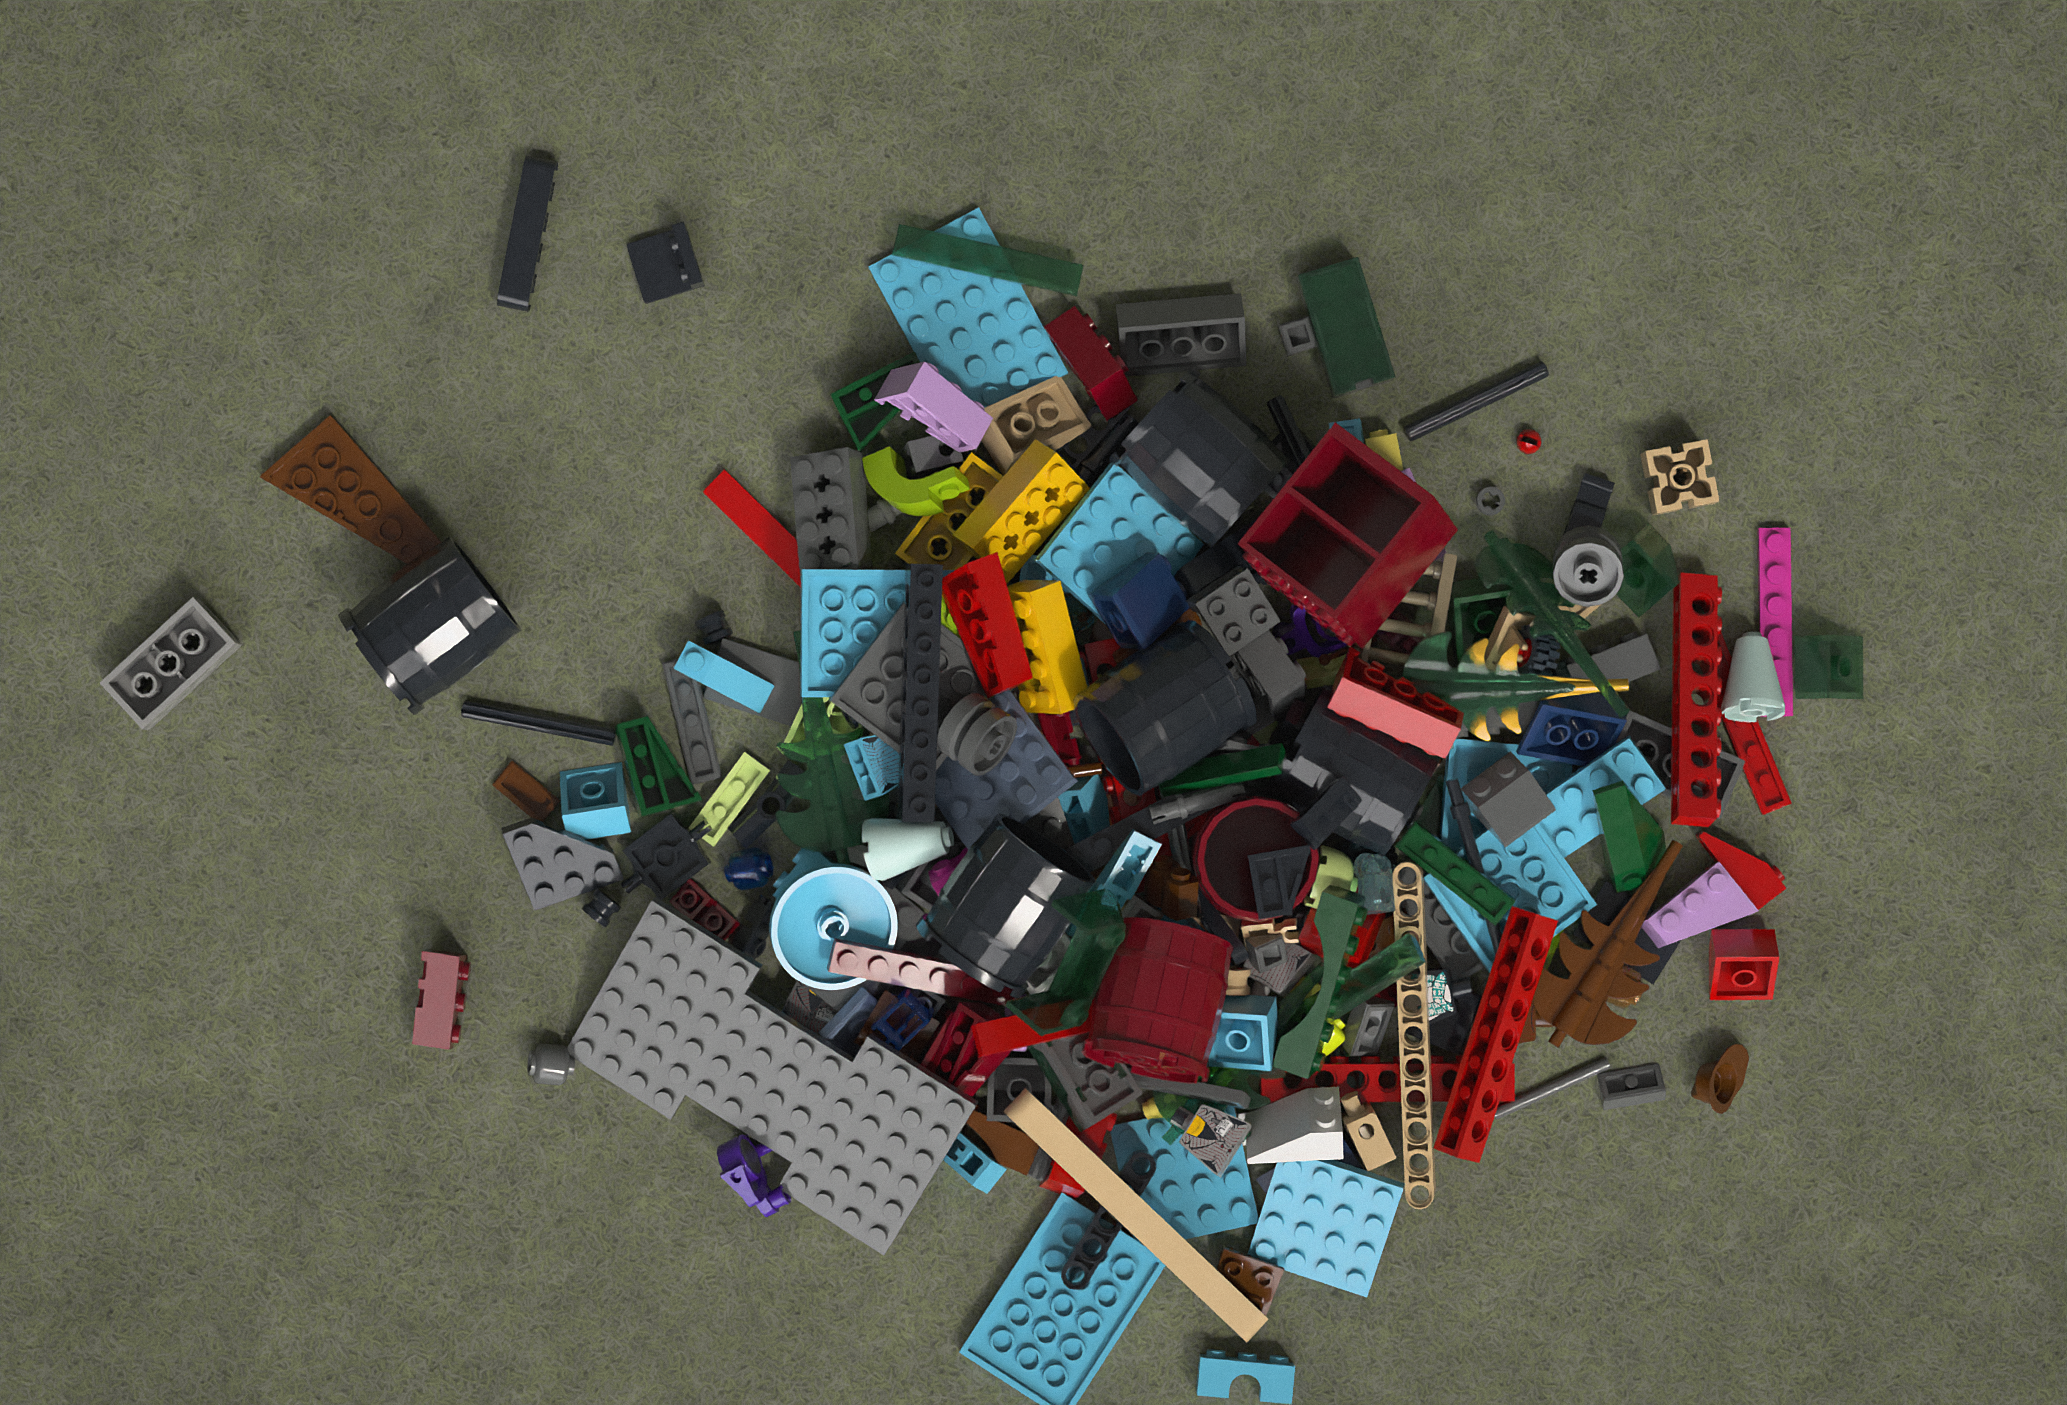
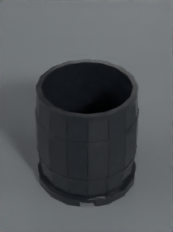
(1200, 458)
(430, 624)
(1164, 708)
(1375, 764)
(998, 905)

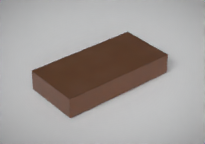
(526, 792)

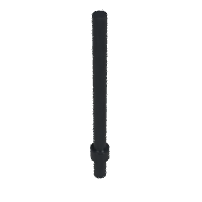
(1460, 811)

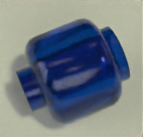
(749, 868)

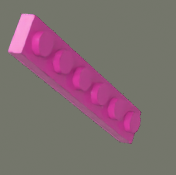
(1776, 604)

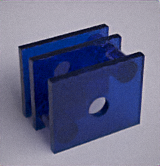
(893, 1033)

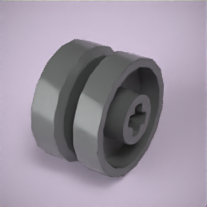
(1588, 566)
(976, 734)

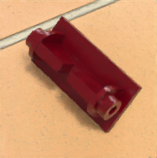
(1057, 730)

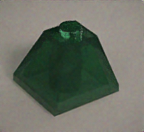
(1647, 570)

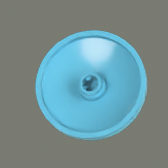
(828, 905)

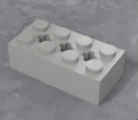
(150, 663)

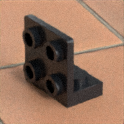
(665, 264)

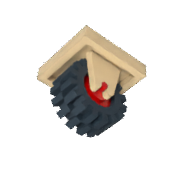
(1534, 655)

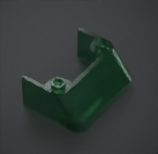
(1083, 966)

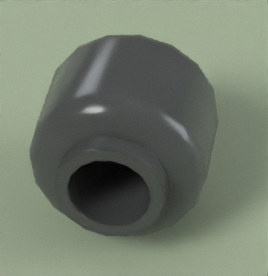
(550, 1064)

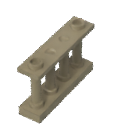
(1435, 602)

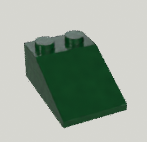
(1474, 612)

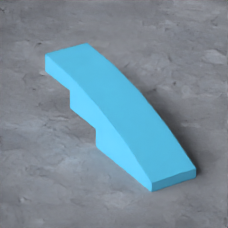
(1126, 868)

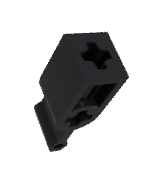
(1590, 502)

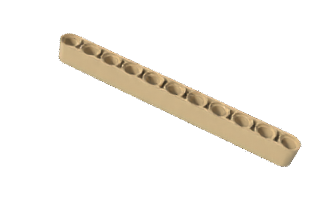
(1408, 1049)
(1135, 1215)

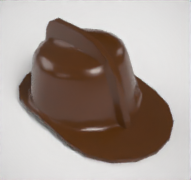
(1721, 1079)

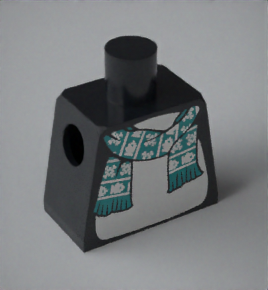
(1442, 994)

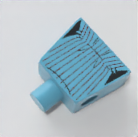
(873, 765)

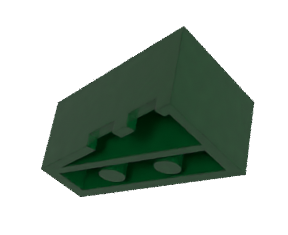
(858, 408)
(652, 770)

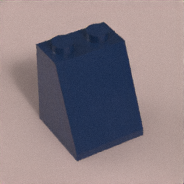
(1140, 601)

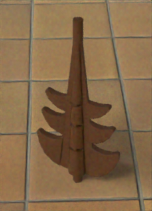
(1579, 1003)

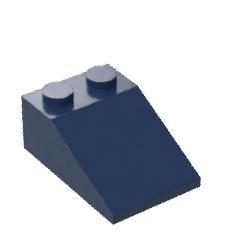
(1572, 729)

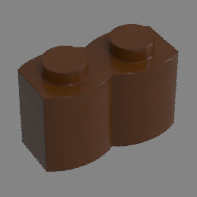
(1171, 888)

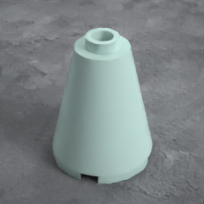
(1752, 682)
(903, 845)

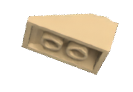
(1039, 413)

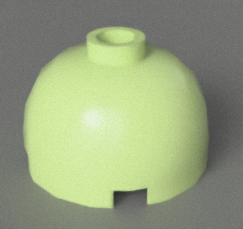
(1333, 869)

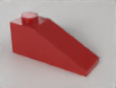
(1751, 874)

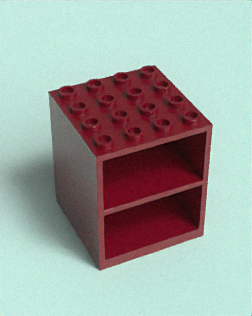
(1347, 537)

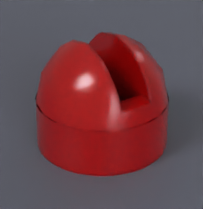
(1526, 447)

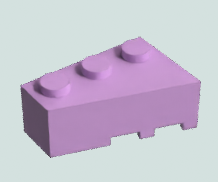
(936, 403)
(1698, 906)

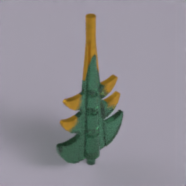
(1476, 689)

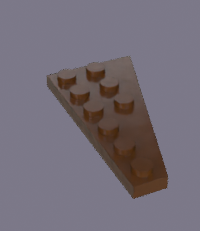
(347, 487)

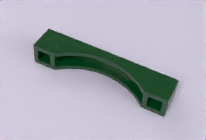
(1337, 923)

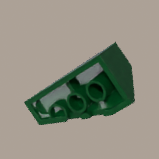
(1628, 836)

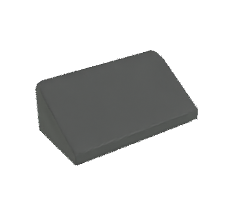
(1367, 1027)
(1631, 1086)

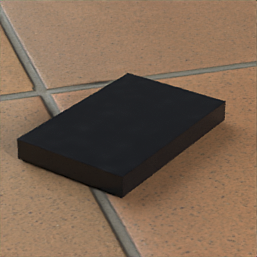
(1608, 906)

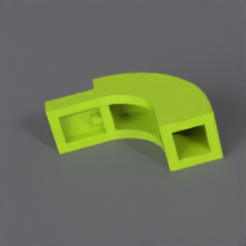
(918, 497)

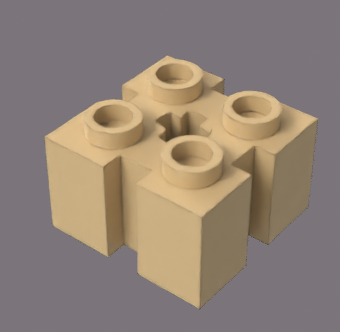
(1691, 461)

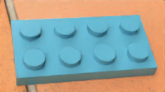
(1575, 813)

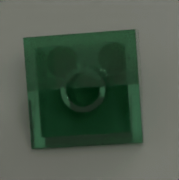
(1828, 667)

